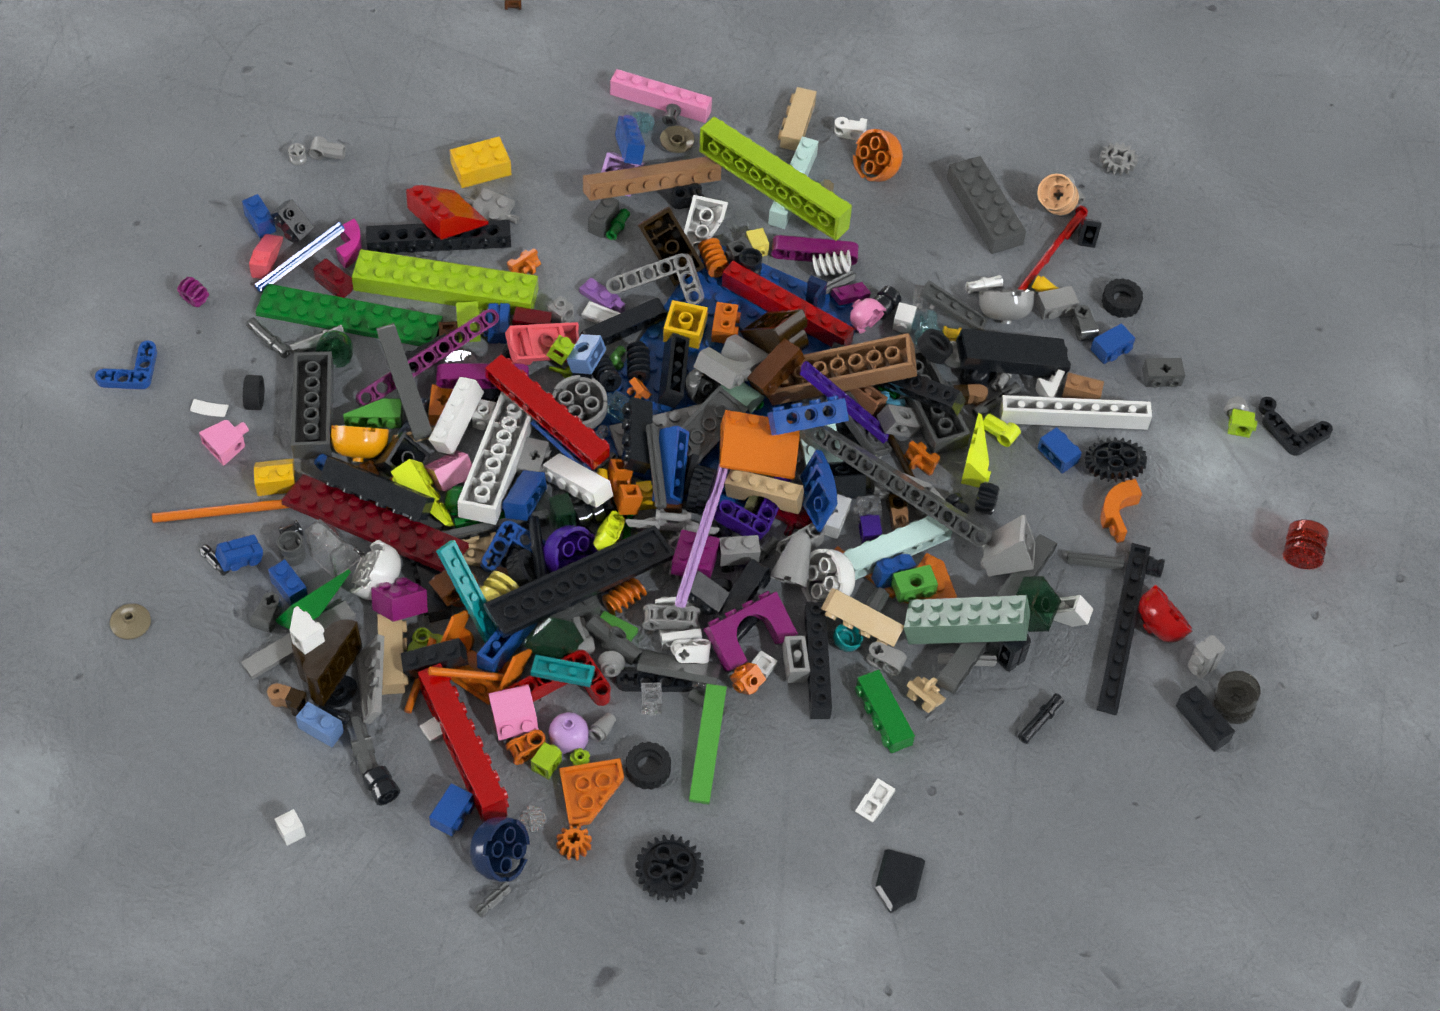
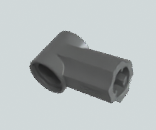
(877, 599)

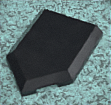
(899, 879)

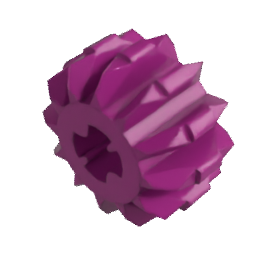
(192, 291)

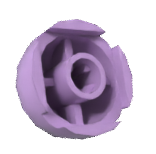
(568, 732)

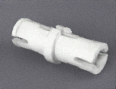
(984, 284)

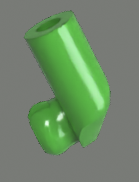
(615, 357)

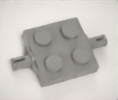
(493, 206)

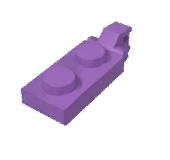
(600, 295)

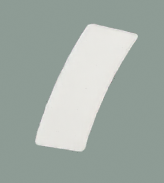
(209, 408)

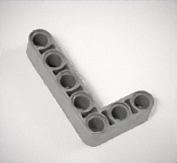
(658, 273)

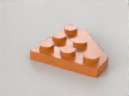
(945, 587)
(589, 788)

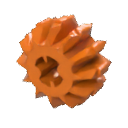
(581, 843)

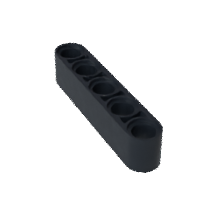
(629, 322)

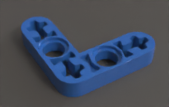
(138, 372)
(513, 538)

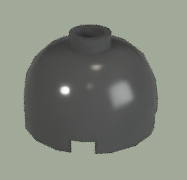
(699, 386)

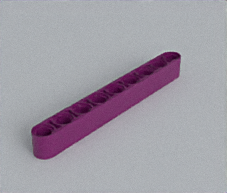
(433, 349)

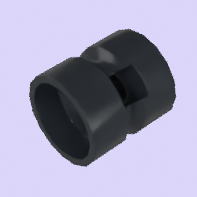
(751, 259)
(889, 298)
(587, 513)
(381, 785)

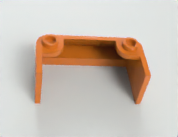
(481, 688)

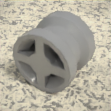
(297, 154)

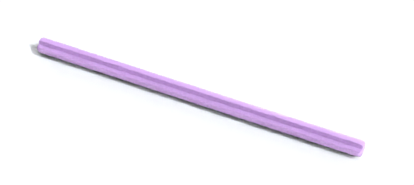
(701, 537)

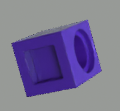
(869, 527)

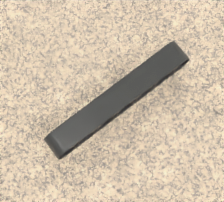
(404, 381)

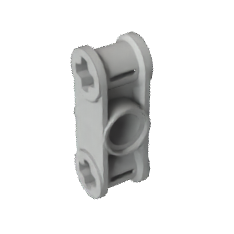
(661, 621)

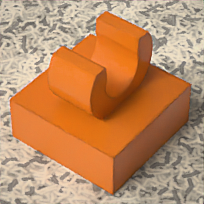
(640, 389)

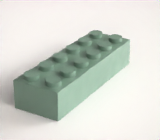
(967, 620)

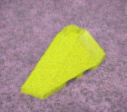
(977, 460)

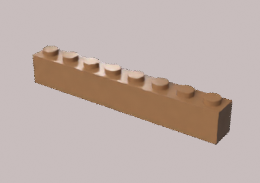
(650, 178)

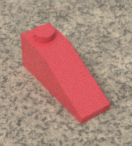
(265, 255)

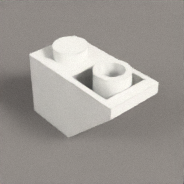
(305, 632)

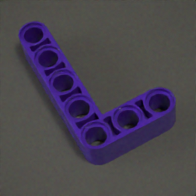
(750, 521)

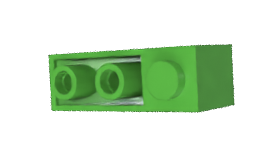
(379, 414)

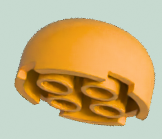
(358, 441)

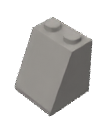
(1010, 549)

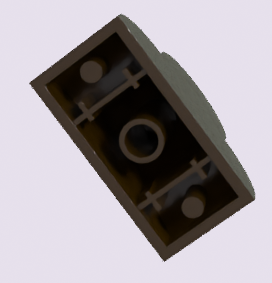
(669, 239)
(775, 326)
(329, 661)

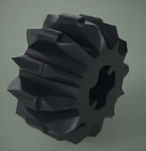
(987, 498)

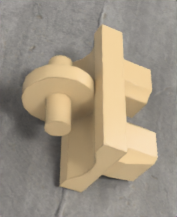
(927, 691)

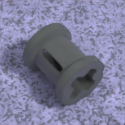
(671, 115)

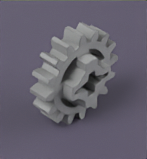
(1118, 158)

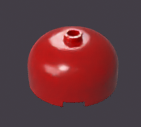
(1162, 616)

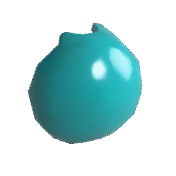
(846, 638)

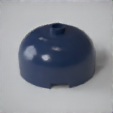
(496, 844)

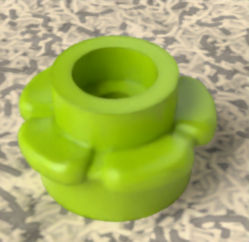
(580, 752)

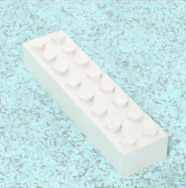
(495, 462)

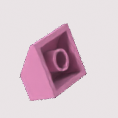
(449, 470)
(513, 712)

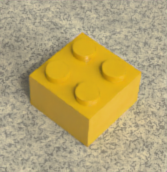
(687, 321)

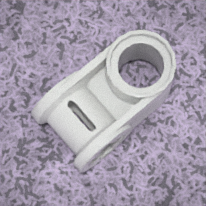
(691, 650)

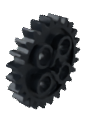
(1115, 459)
(662, 884)

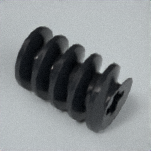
(638, 361)
(607, 374)

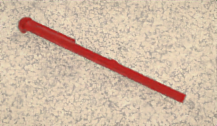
(1081, 212)

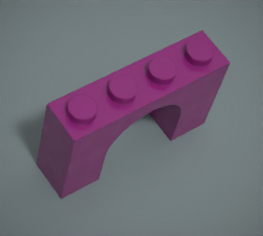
(724, 632)

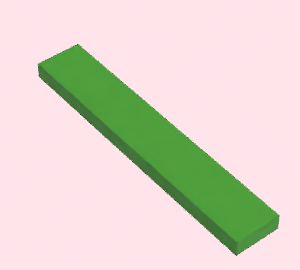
(707, 744)

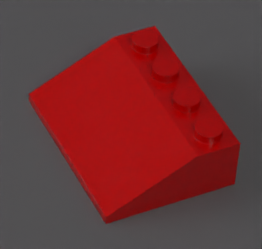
(443, 210)

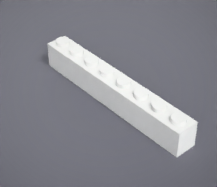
(1075, 412)

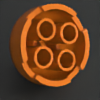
(882, 152)

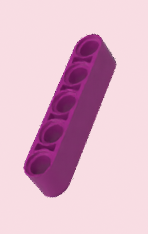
(804, 248)
(450, 372)

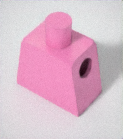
(224, 440)

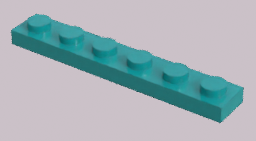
(467, 588)

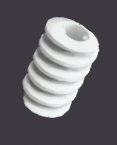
(832, 263)

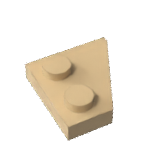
(477, 548)

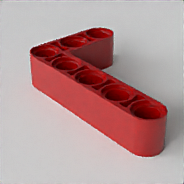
(598, 684)

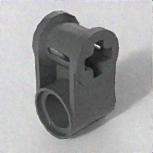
(1084, 323)
(266, 613)

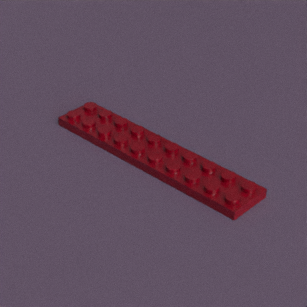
(369, 521)

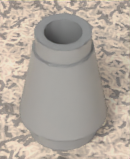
(602, 727)

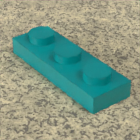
(562, 671)

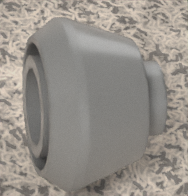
(1235, 403)
(611, 663)

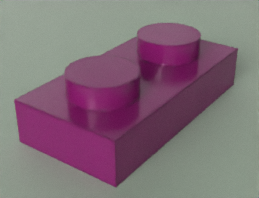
(850, 293)

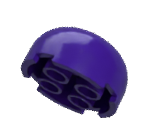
(567, 546)

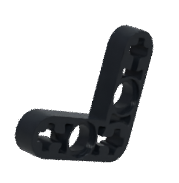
(1297, 439)

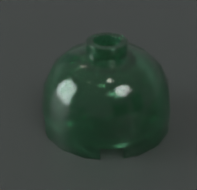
(339, 344)

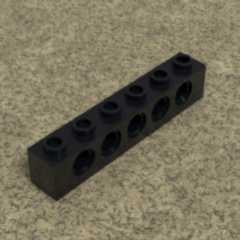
(818, 655)

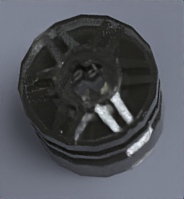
(1237, 696)

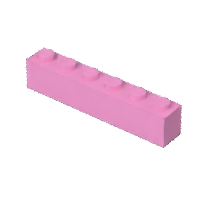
(659, 95)

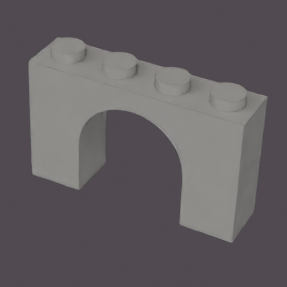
(735, 366)

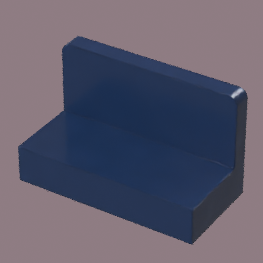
(816, 292)

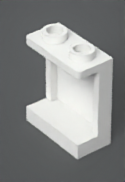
(668, 637)

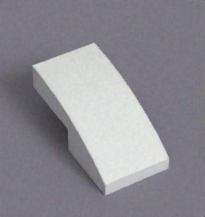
(875, 800)

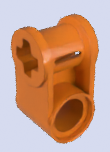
(524, 747)

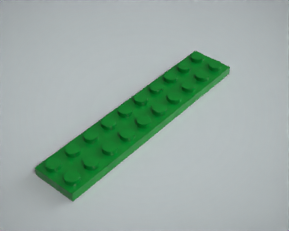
(354, 315)

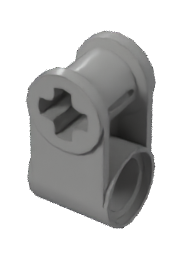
(886, 658)

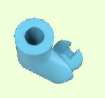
(898, 402)

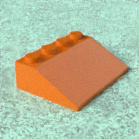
(750, 447)

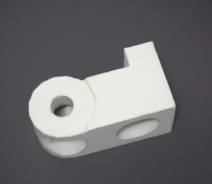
(849, 128)

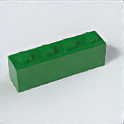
(885, 711)

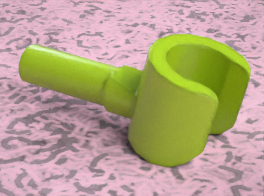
(565, 373)

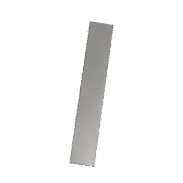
(282, 648)

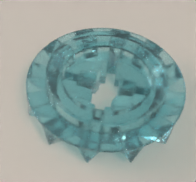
(647, 119)

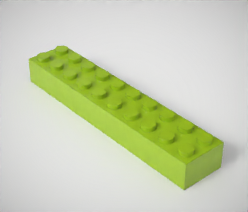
(775, 178)
(441, 281)

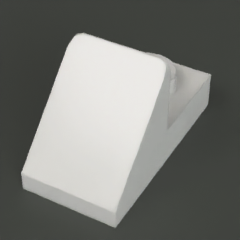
(1051, 387)

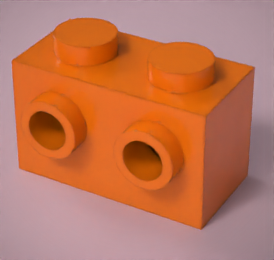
(725, 322)

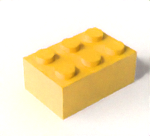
(480, 162)

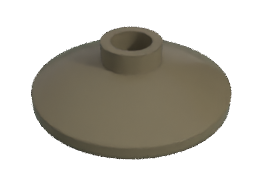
(677, 139)
(133, 627)

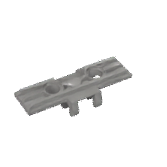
(660, 521)

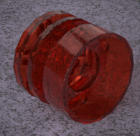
(1305, 544)

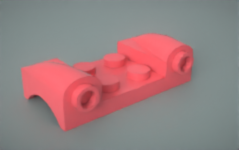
(533, 342)

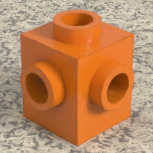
(747, 678)

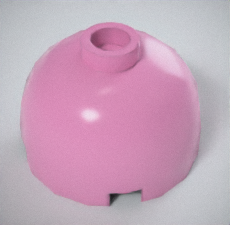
(866, 314)

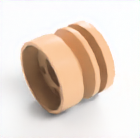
(1051, 188)

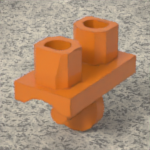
(525, 263)
(920, 458)

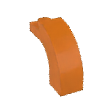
(1120, 496)

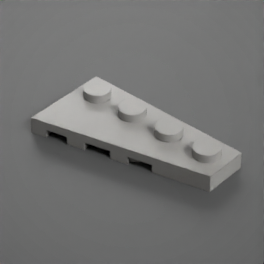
(371, 678)

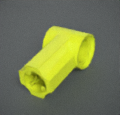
(1005, 432)

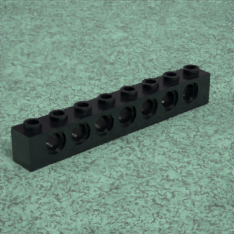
(420, 238)
(926, 391)

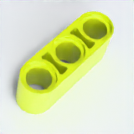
(609, 530)

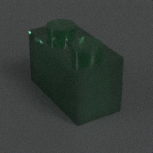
(561, 511)

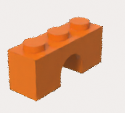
(626, 496)

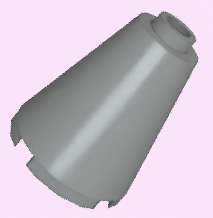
(794, 562)

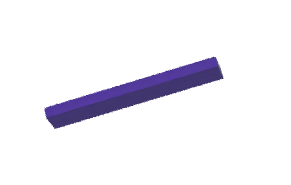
(854, 410)

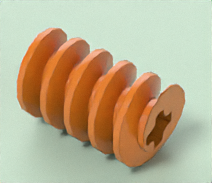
(713, 256)
(623, 594)

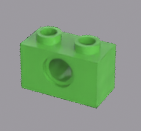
(919, 576)

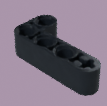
(746, 587)

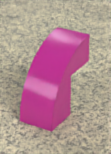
(349, 252)

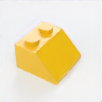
(274, 476)

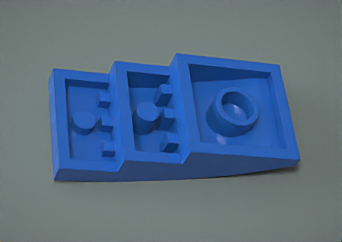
(819, 490)

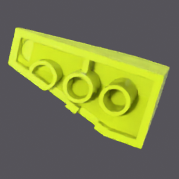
(415, 476)

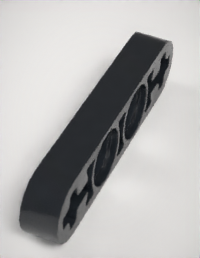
(655, 678)

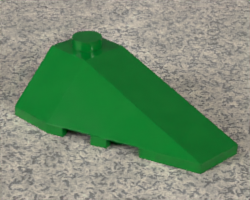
(315, 601)

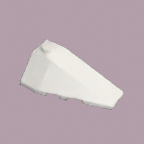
(704, 219)

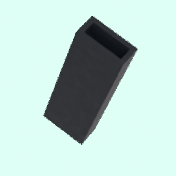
(1012, 353)

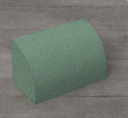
(746, 396)

